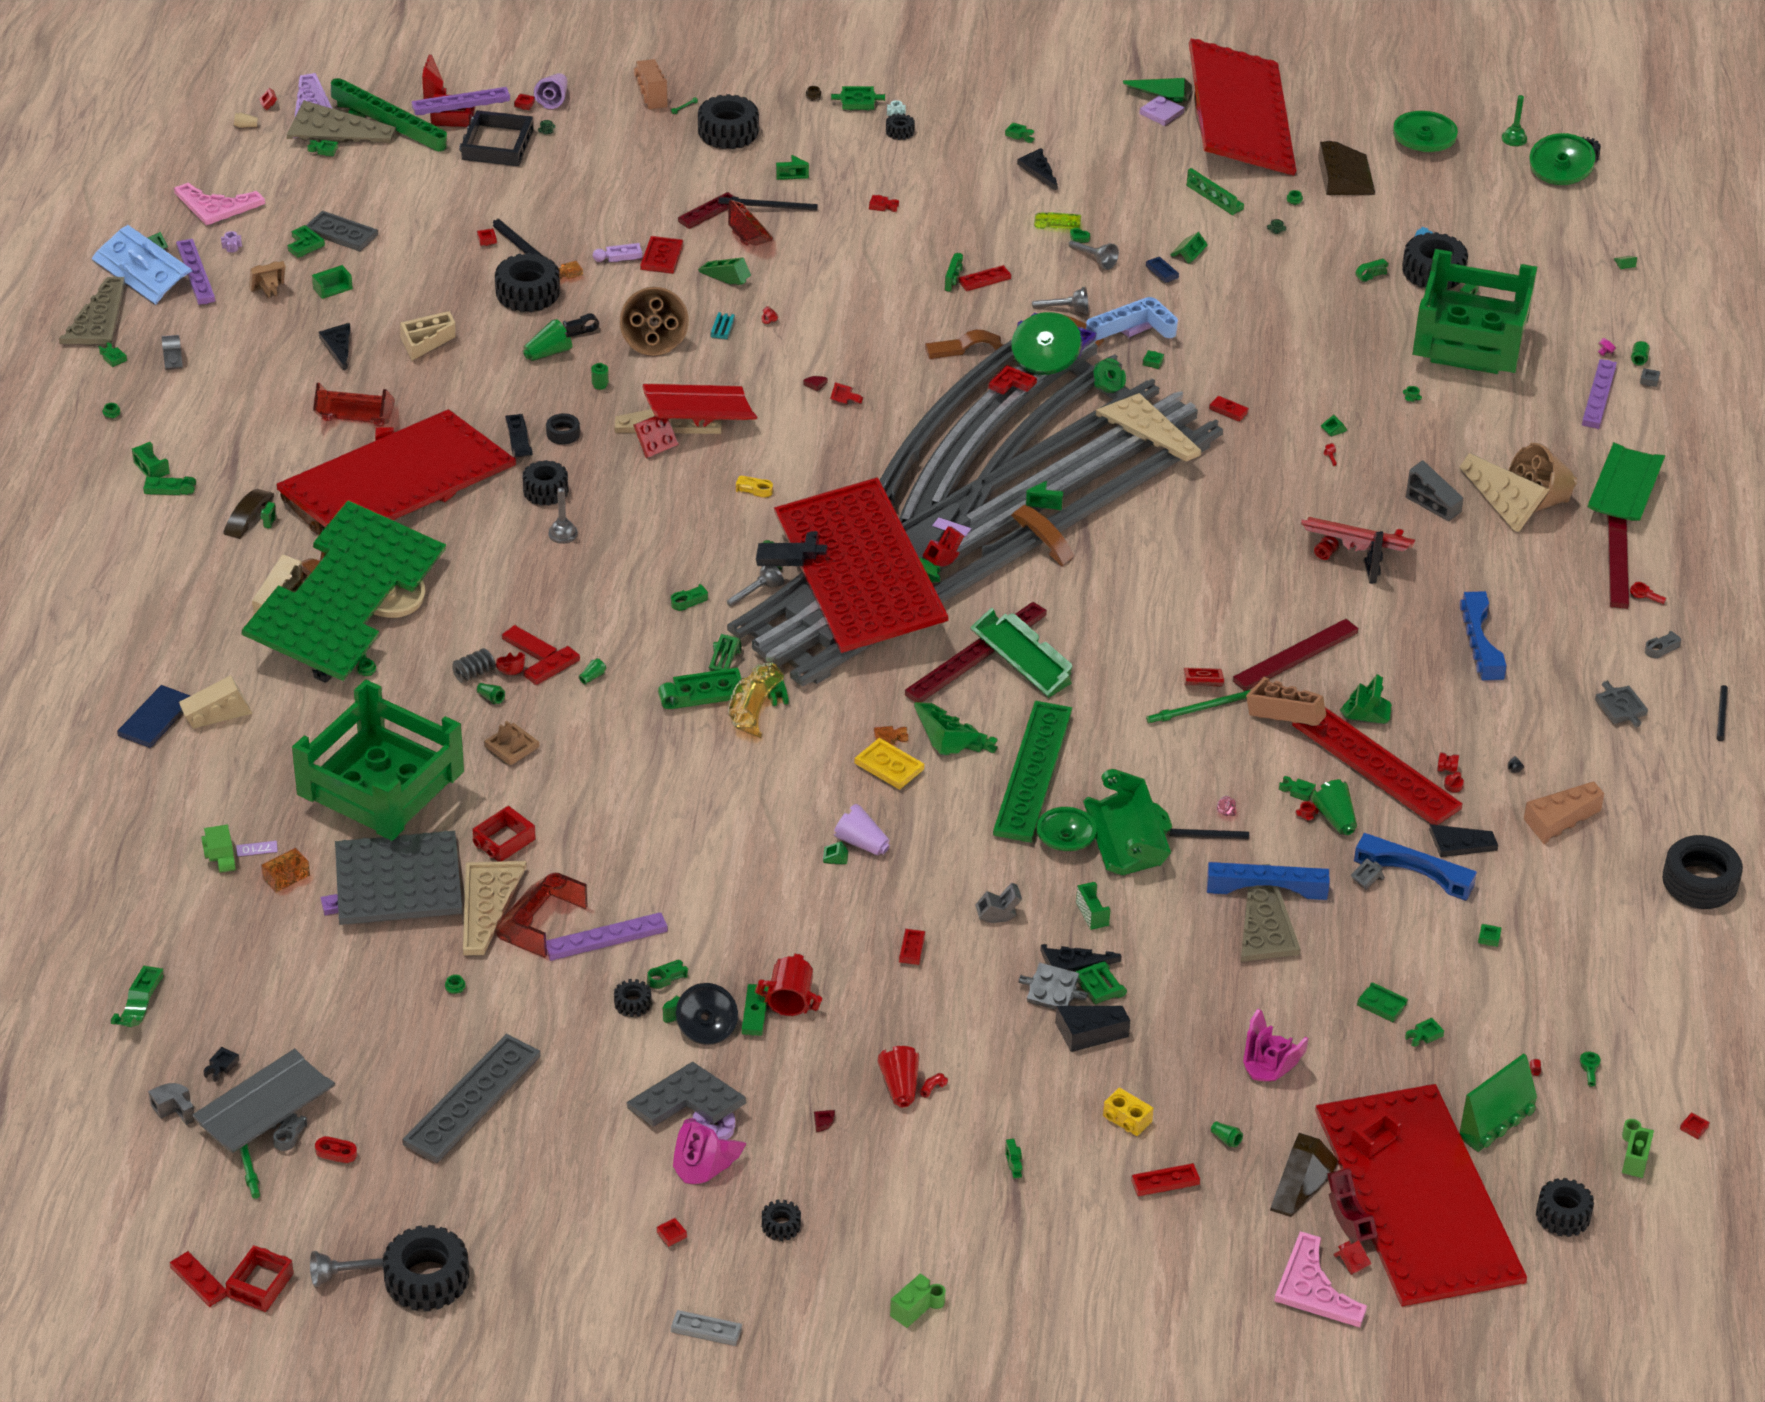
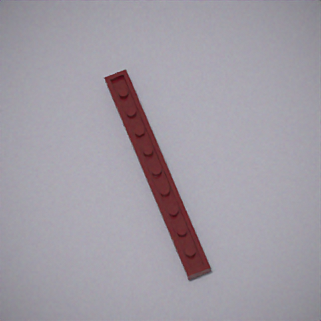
(965, 660)

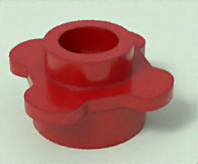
(1307, 810)

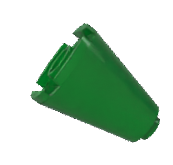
(548, 342)
(1336, 805)

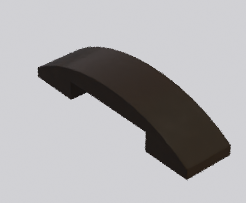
(245, 510)

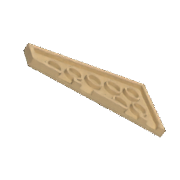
(1146, 422)
(625, 423)
(1507, 492)
(487, 895)

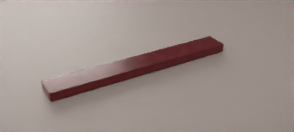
(1618, 562)
(1295, 654)

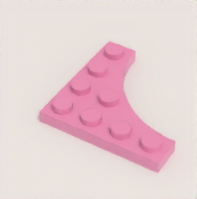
(216, 207)
(1310, 1290)

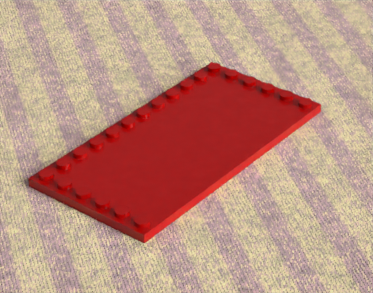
(1241, 106)
(400, 470)
(871, 576)
(1425, 1198)

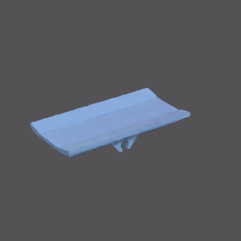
(141, 262)

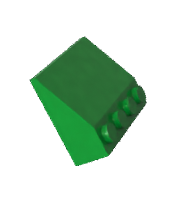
(1498, 1104)

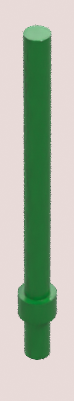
(1166, 715)
(251, 1177)

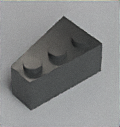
(1433, 492)

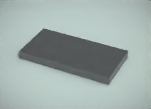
(342, 230)

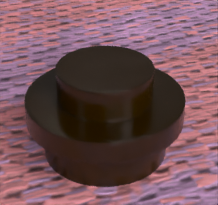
(813, 92)

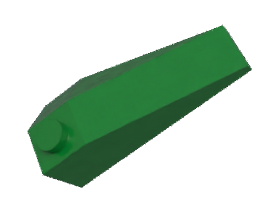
(1172, 88)
(944, 730)

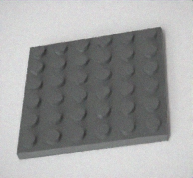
(397, 877)

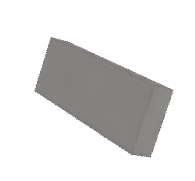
(706, 1328)

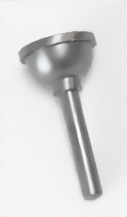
(1105, 255)
(1078, 301)
(562, 529)
(768, 576)
(322, 1267)

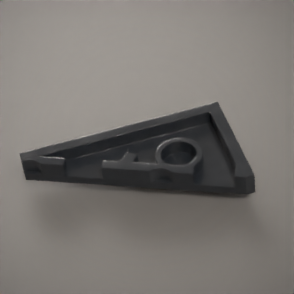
(1038, 166)
(337, 342)
(1374, 557)
(1076, 958)

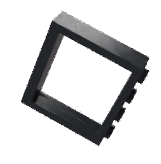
(493, 154)

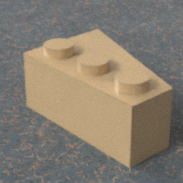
(427, 333)
(286, 574)
(215, 704)

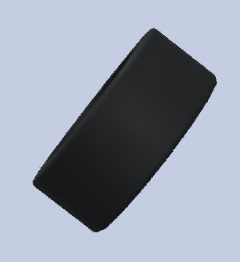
(563, 420)

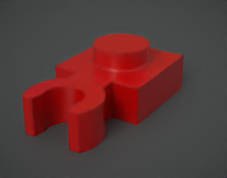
(882, 203)

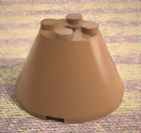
(654, 321)
(1546, 469)

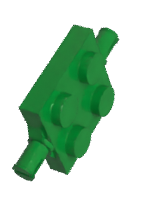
(858, 97)

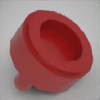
(770, 313)
(1454, 782)

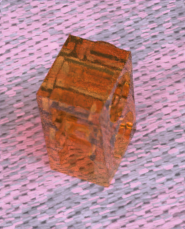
(285, 870)

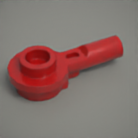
(1641, 590)

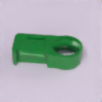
(1373, 269)
(691, 598)
(668, 972)

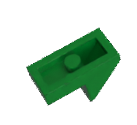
(792, 170)
(1042, 498)

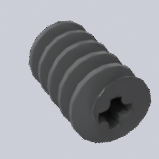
(473, 663)

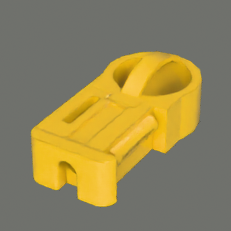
(753, 485)

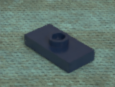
(1162, 269)

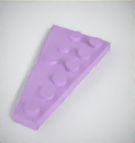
(311, 91)

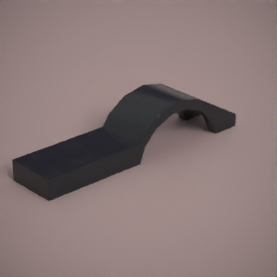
(518, 435)

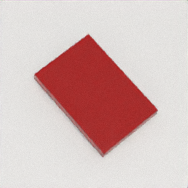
(661, 254)

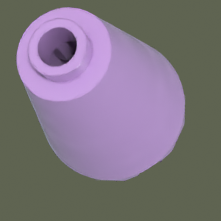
(551, 91)
(861, 831)

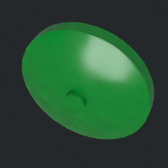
(1425, 131)
(1562, 159)
(1046, 343)

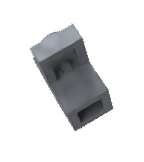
(172, 352)
(999, 908)
(170, 1099)

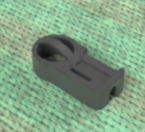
(1664, 644)
(290, 1130)

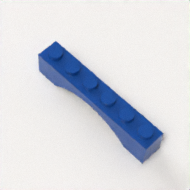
(1489, 660)
(1228, 877)
(1453, 878)

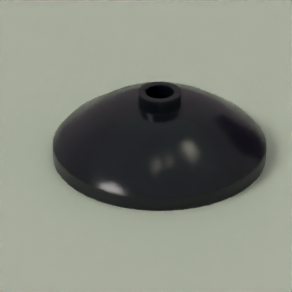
(713, 1002)

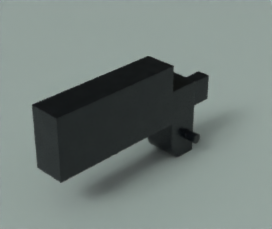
(790, 553)

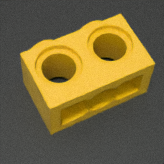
(1128, 1111)

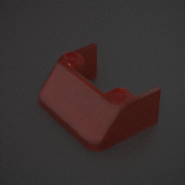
(353, 406)
(516, 924)

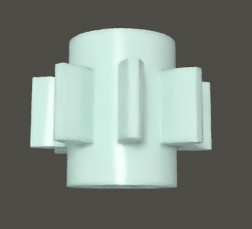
(896, 107)

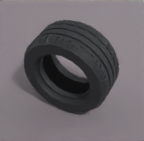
(1708, 853)

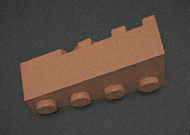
(652, 83)
(1285, 703)
(1562, 810)

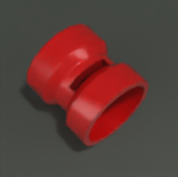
(1326, 547)
(1447, 762)

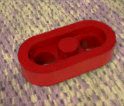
(336, 1149)

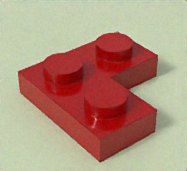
(1012, 377)

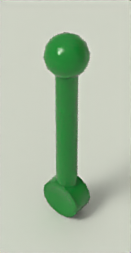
(675, 110)

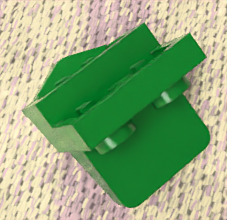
(1367, 704)

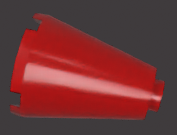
(900, 1073)

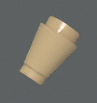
(244, 120)

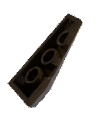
(1303, 1174)

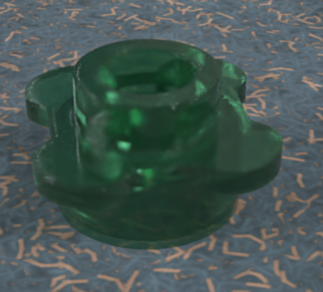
(546, 127)
(1276, 226)

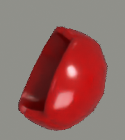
(511, 664)

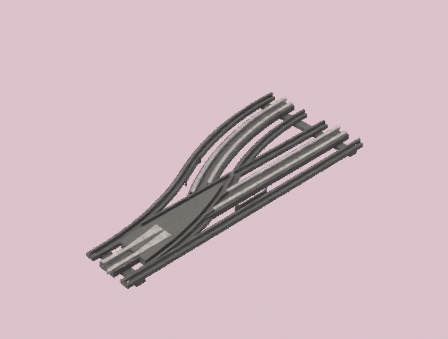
(934, 496)

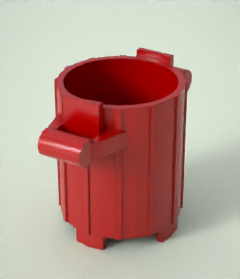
(790, 987)

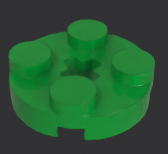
(1102, 379)

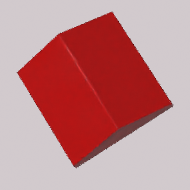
(1203, 677)

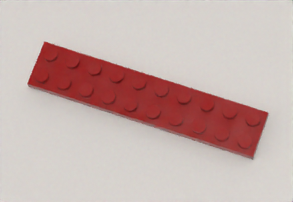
(1382, 768)

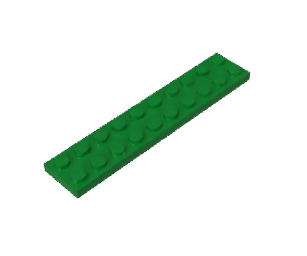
(1032, 771)

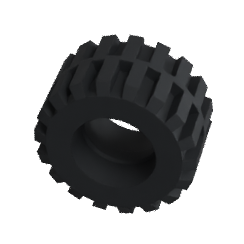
(543, 480)
(1560, 1219)

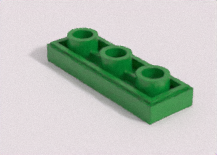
(754, 1012)

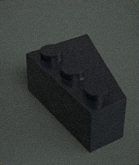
(1091, 1025)

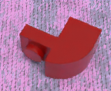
(944, 551)

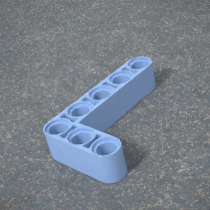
(1134, 314)

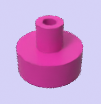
(1606, 346)

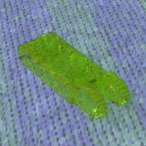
(1057, 220)

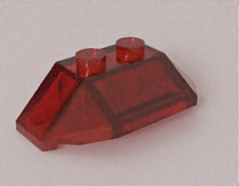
(746, 225)

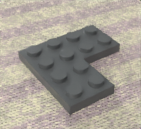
(687, 1087)

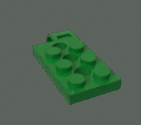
(673, 697)

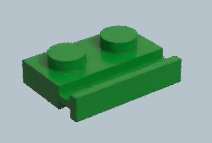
(1382, 1002)

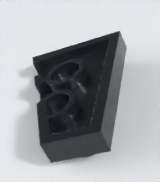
(1461, 841)

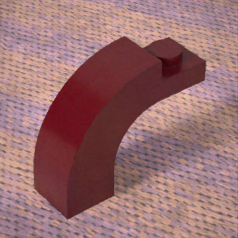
(1347, 1210)

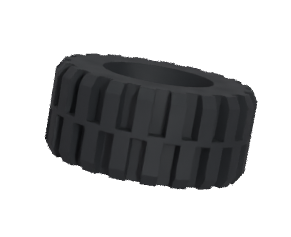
(728, 121)
(1420, 253)
(527, 282)
(431, 1289)

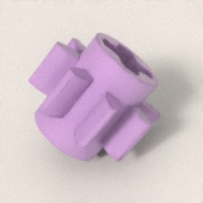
(231, 241)

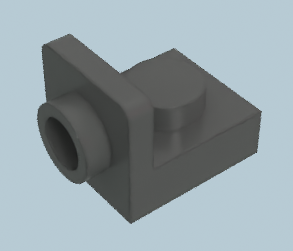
(1367, 873)

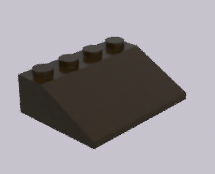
(1344, 170)

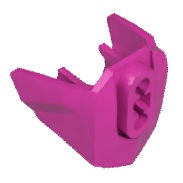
(1268, 1055)
(701, 1154)

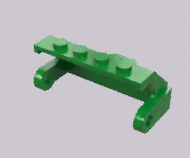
(1129, 825)

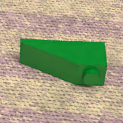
(727, 270)

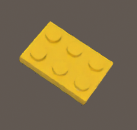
(889, 763)

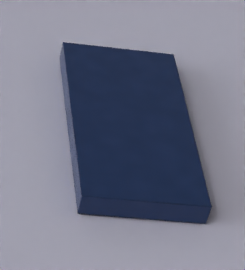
(153, 717)

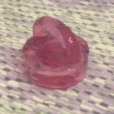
(1227, 806)

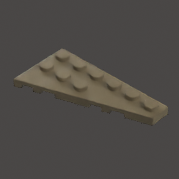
(334, 125)
(97, 319)
(1267, 926)

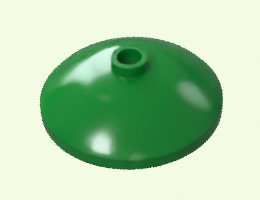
(1066, 829)

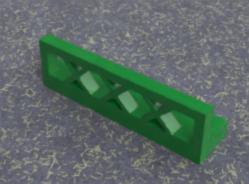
(1213, 192)

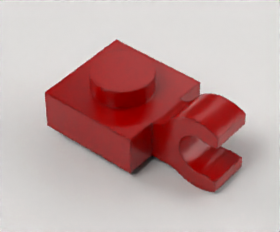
(843, 393)

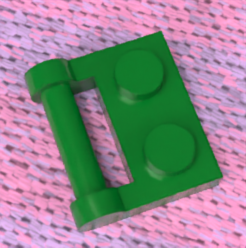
(1096, 987)

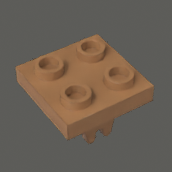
(267, 277)
(511, 743)

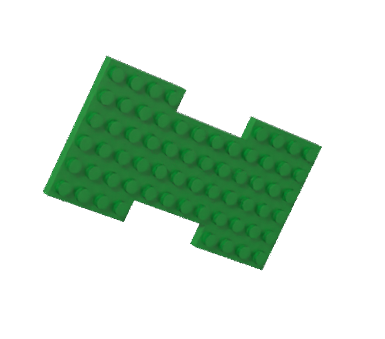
(329, 611)

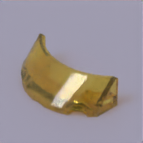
(750, 695)

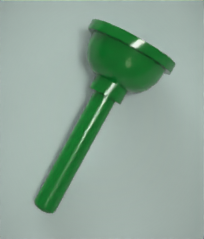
(1515, 134)

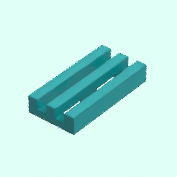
(717, 321)

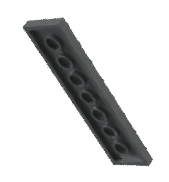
(471, 1098)

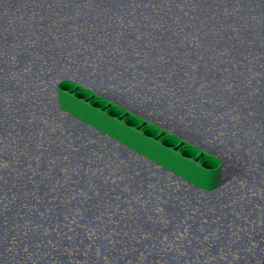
(388, 114)

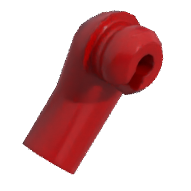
(931, 1082)

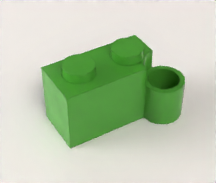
(218, 847)
(1638, 1147)
(916, 1299)

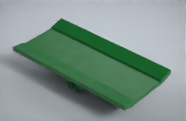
(1625, 483)

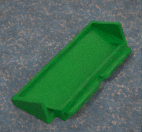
(1021, 649)

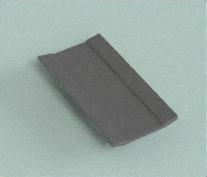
(262, 1101)

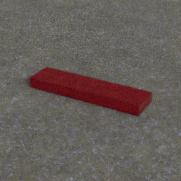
(704, 212)

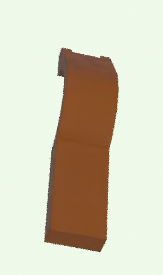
(958, 346)

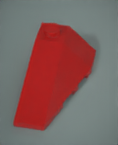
(432, 79)

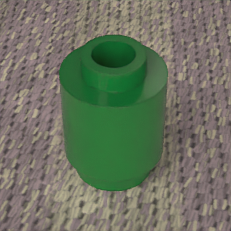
(1640, 353)
(599, 376)

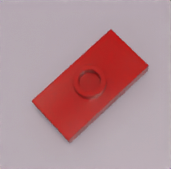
(1228, 408)
(912, 946)

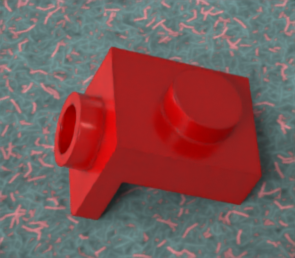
(1353, 1256)

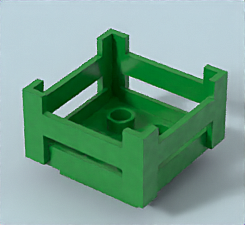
(1473, 328)
(378, 773)

